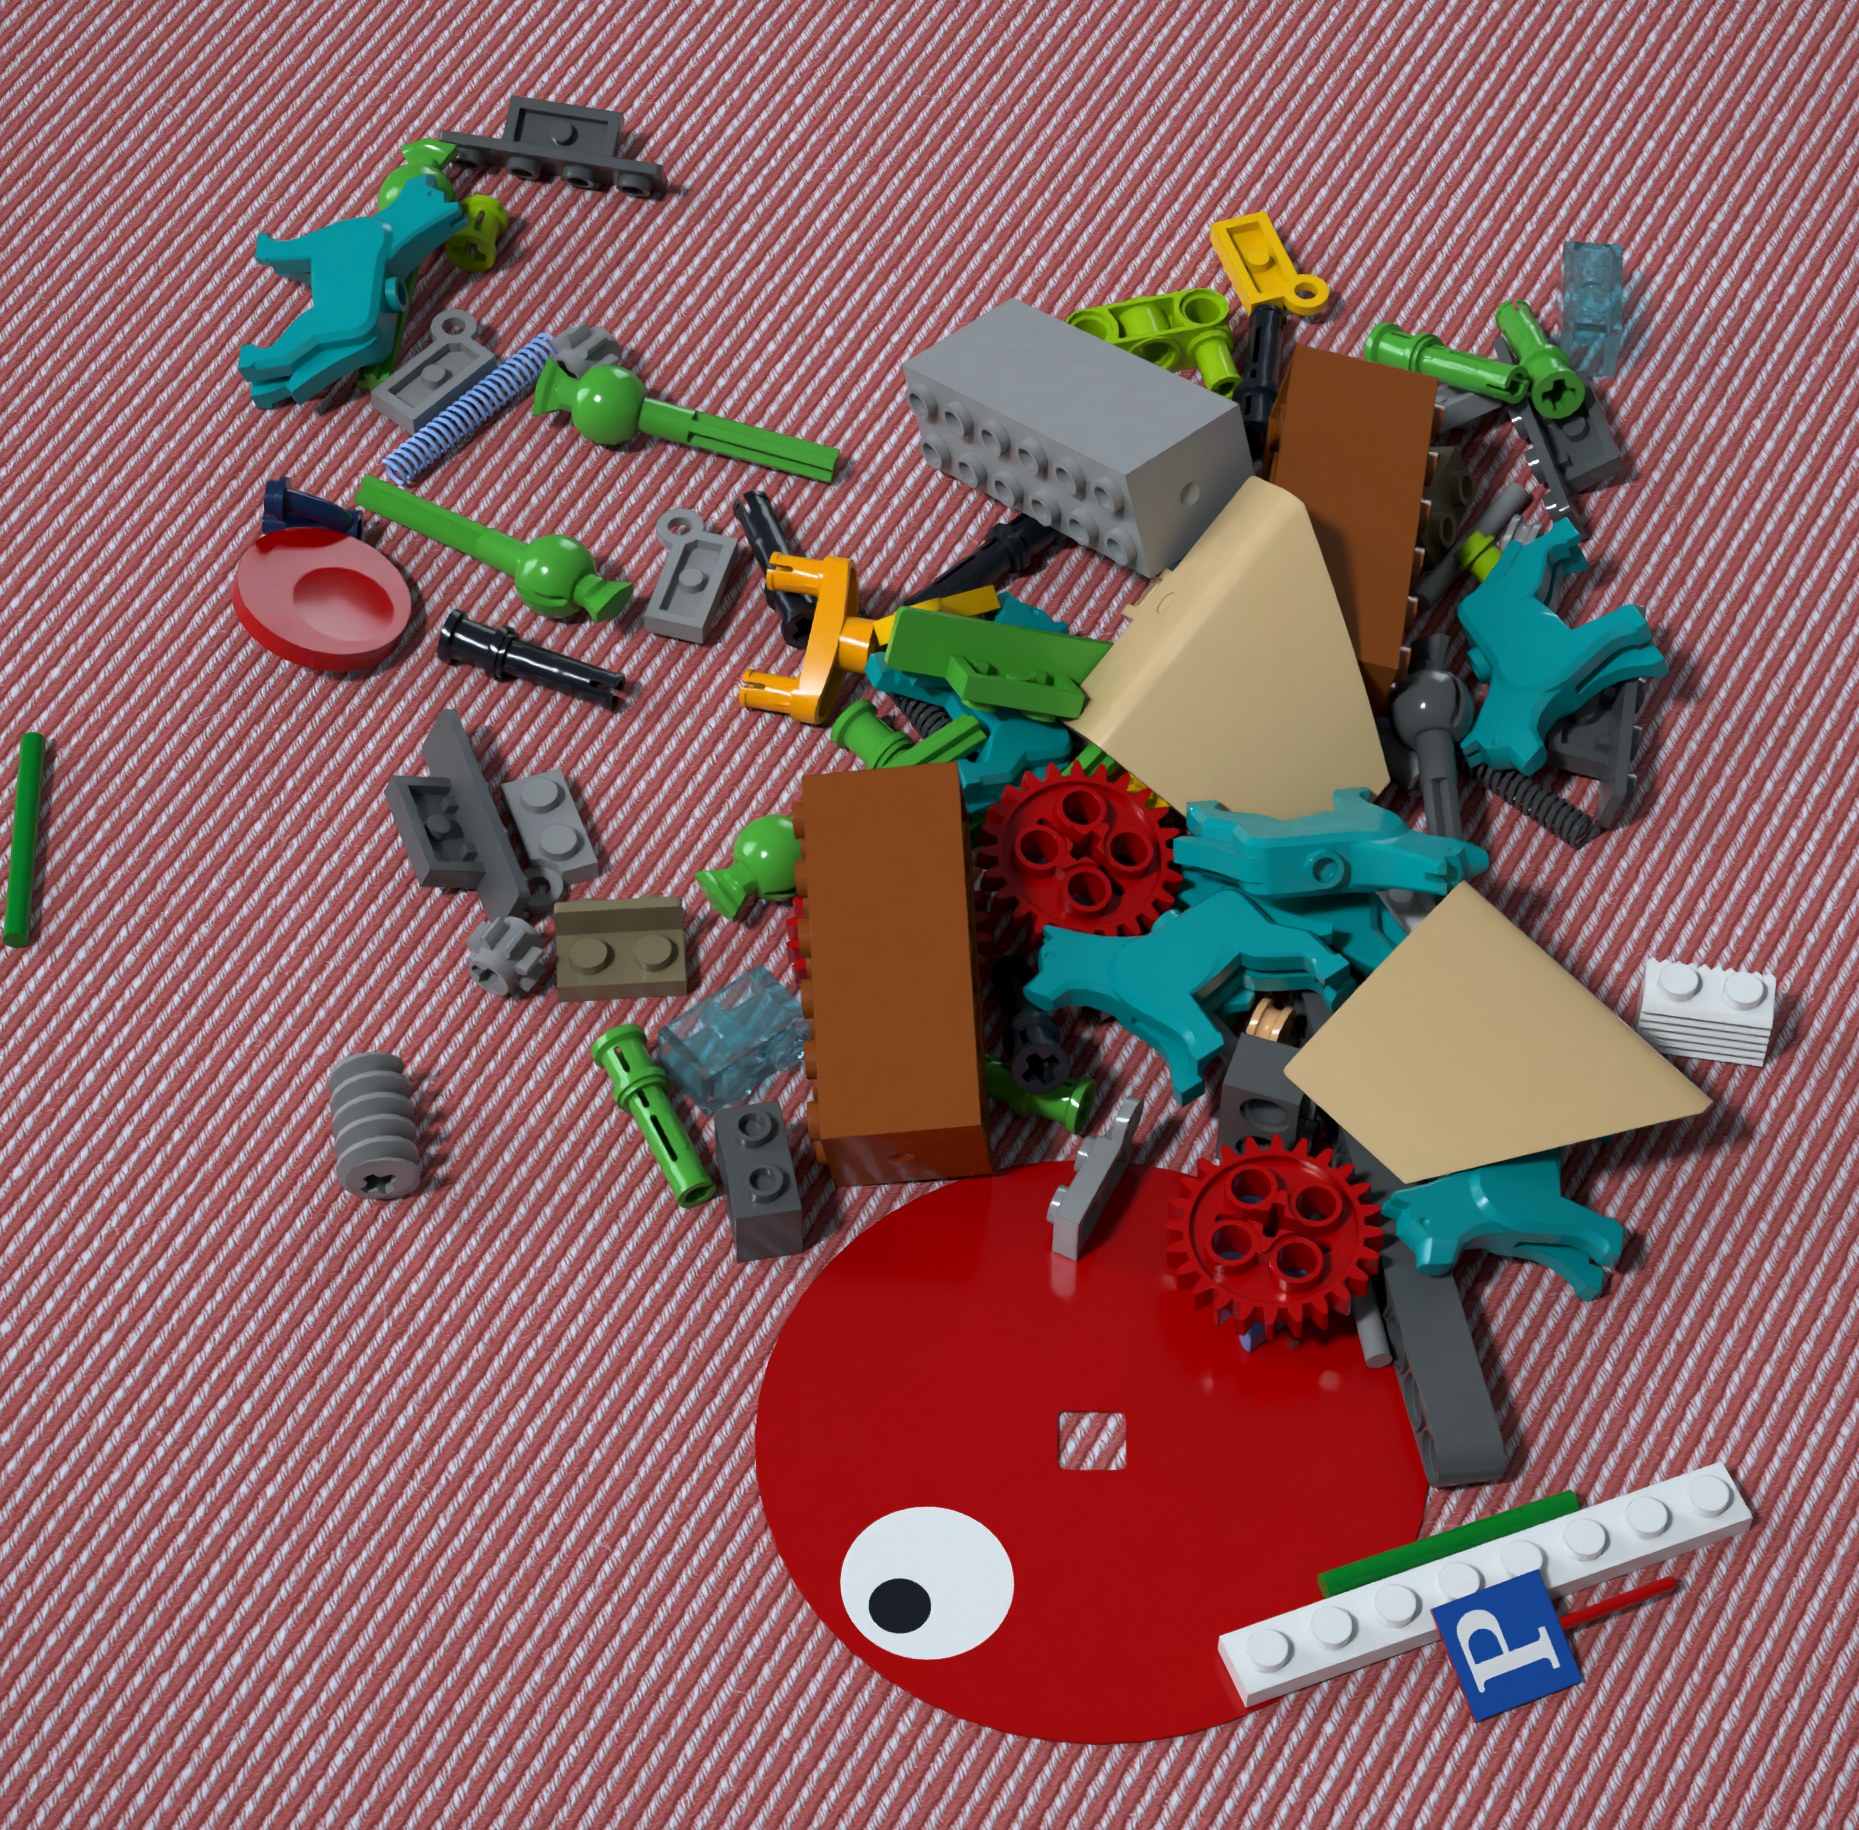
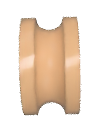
(1272, 1023)

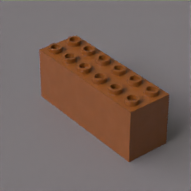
(1357, 454)
(891, 975)

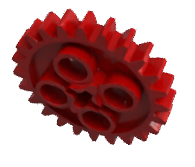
(1078, 855)
(1255, 1284)

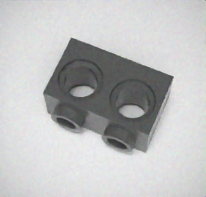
(1262, 1100)
(758, 1181)

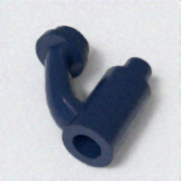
(294, 508)

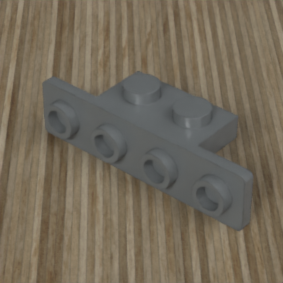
(562, 142)
(1565, 451)
(1602, 741)
(454, 824)

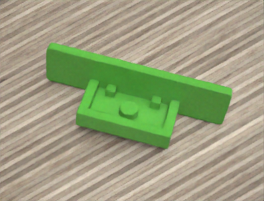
(996, 661)

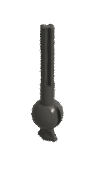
(1432, 717)

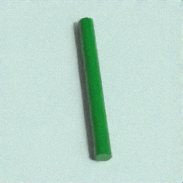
(24, 840)
(1445, 1544)

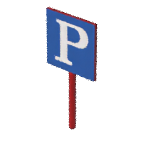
(1513, 1645)

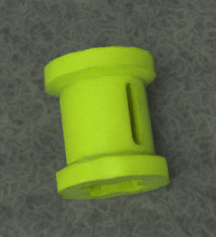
(484, 234)

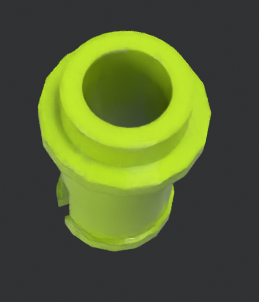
(1478, 555)

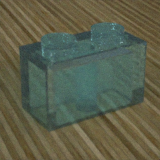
(1590, 306)
(734, 1040)

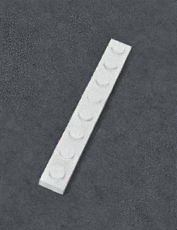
(1568, 1551)

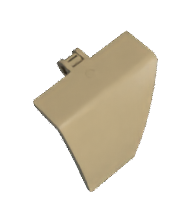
(1239, 673)
(1481, 1052)

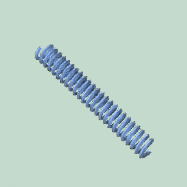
(457, 407)

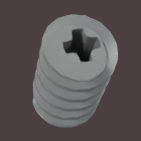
(373, 1126)

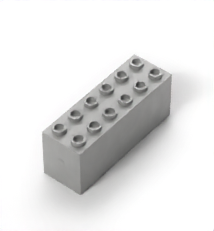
(1079, 434)

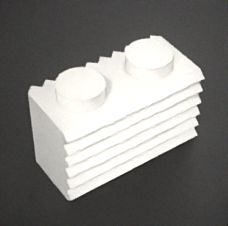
(1706, 1011)

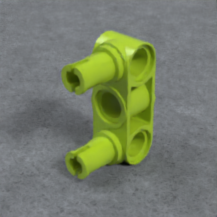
(1172, 332)

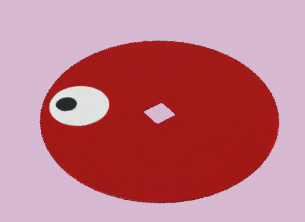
(927, 1493)

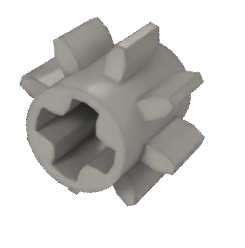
(585, 349)
(505, 956)

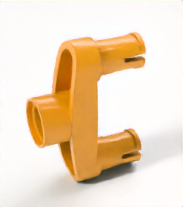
(835, 645)

